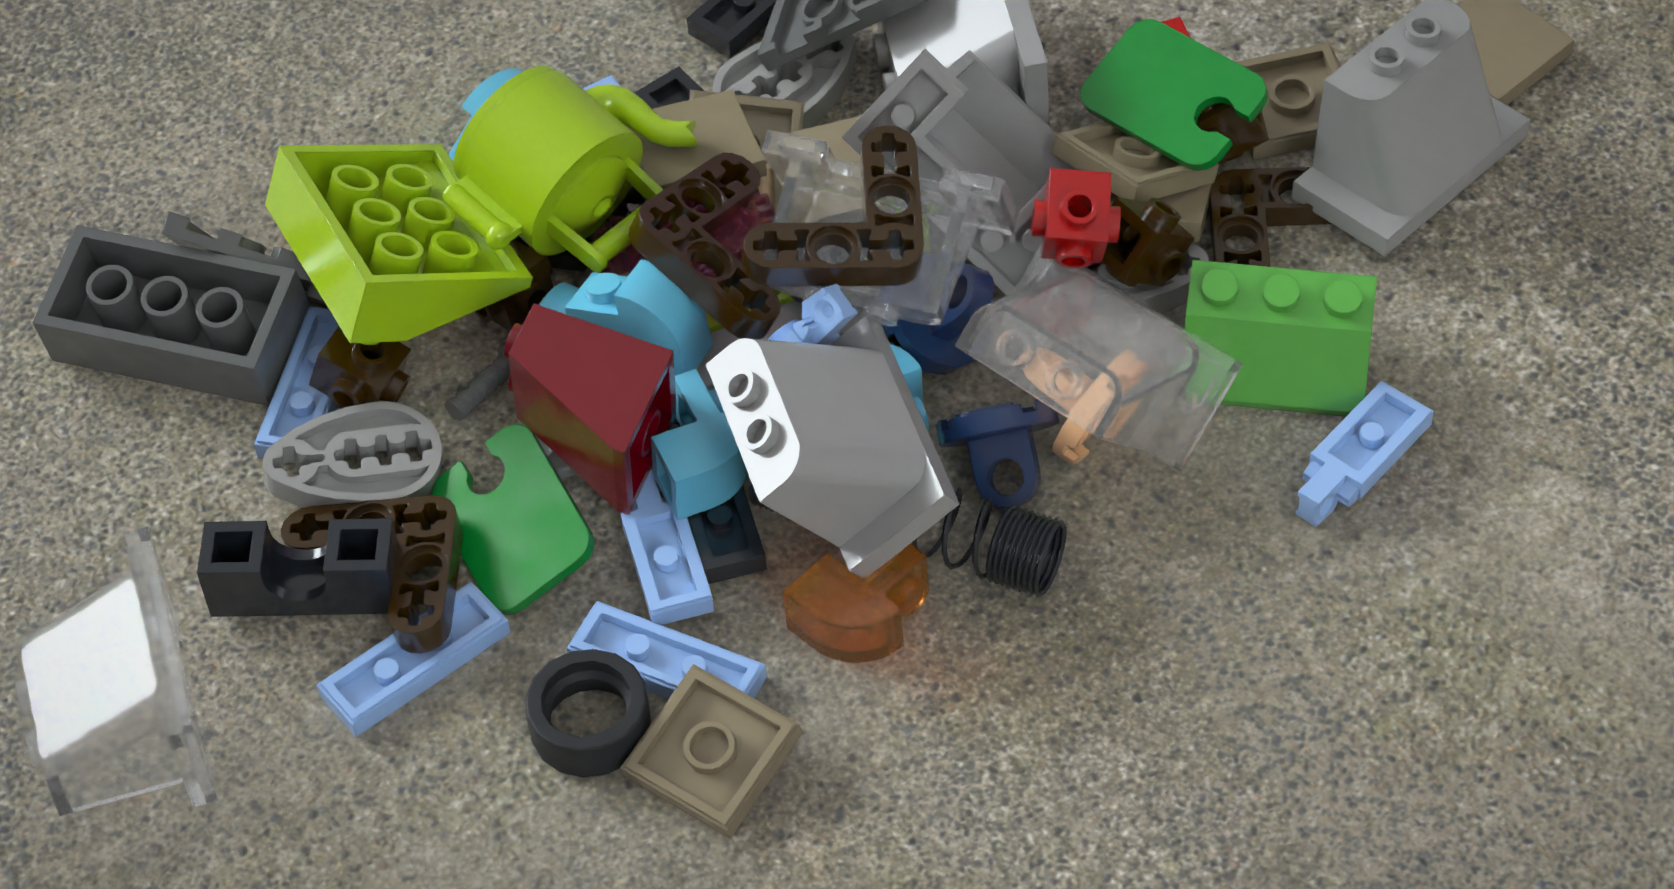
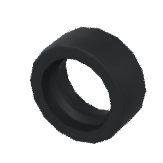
(584, 672)

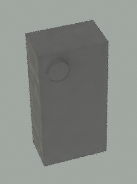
(172, 315)

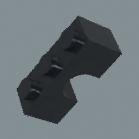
(255, 575)

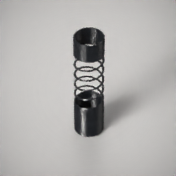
(1022, 550)

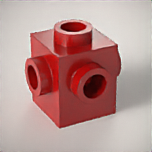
(1076, 217)

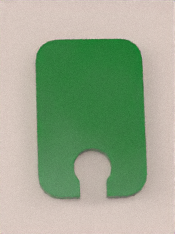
(1159, 85)
(522, 532)

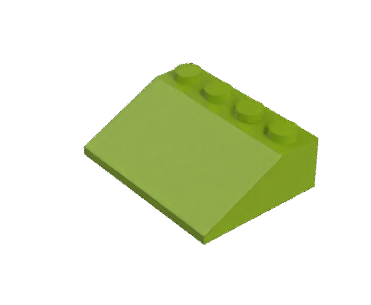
(384, 240)

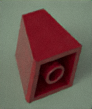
(592, 398)

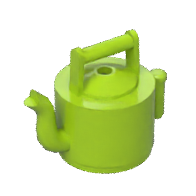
(557, 163)

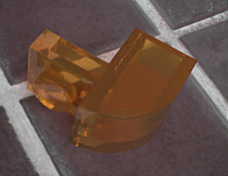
(853, 616)

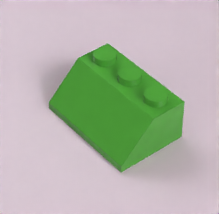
(1292, 329)

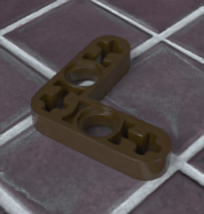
(1262, 208)
(876, 232)
(691, 242)
(416, 548)

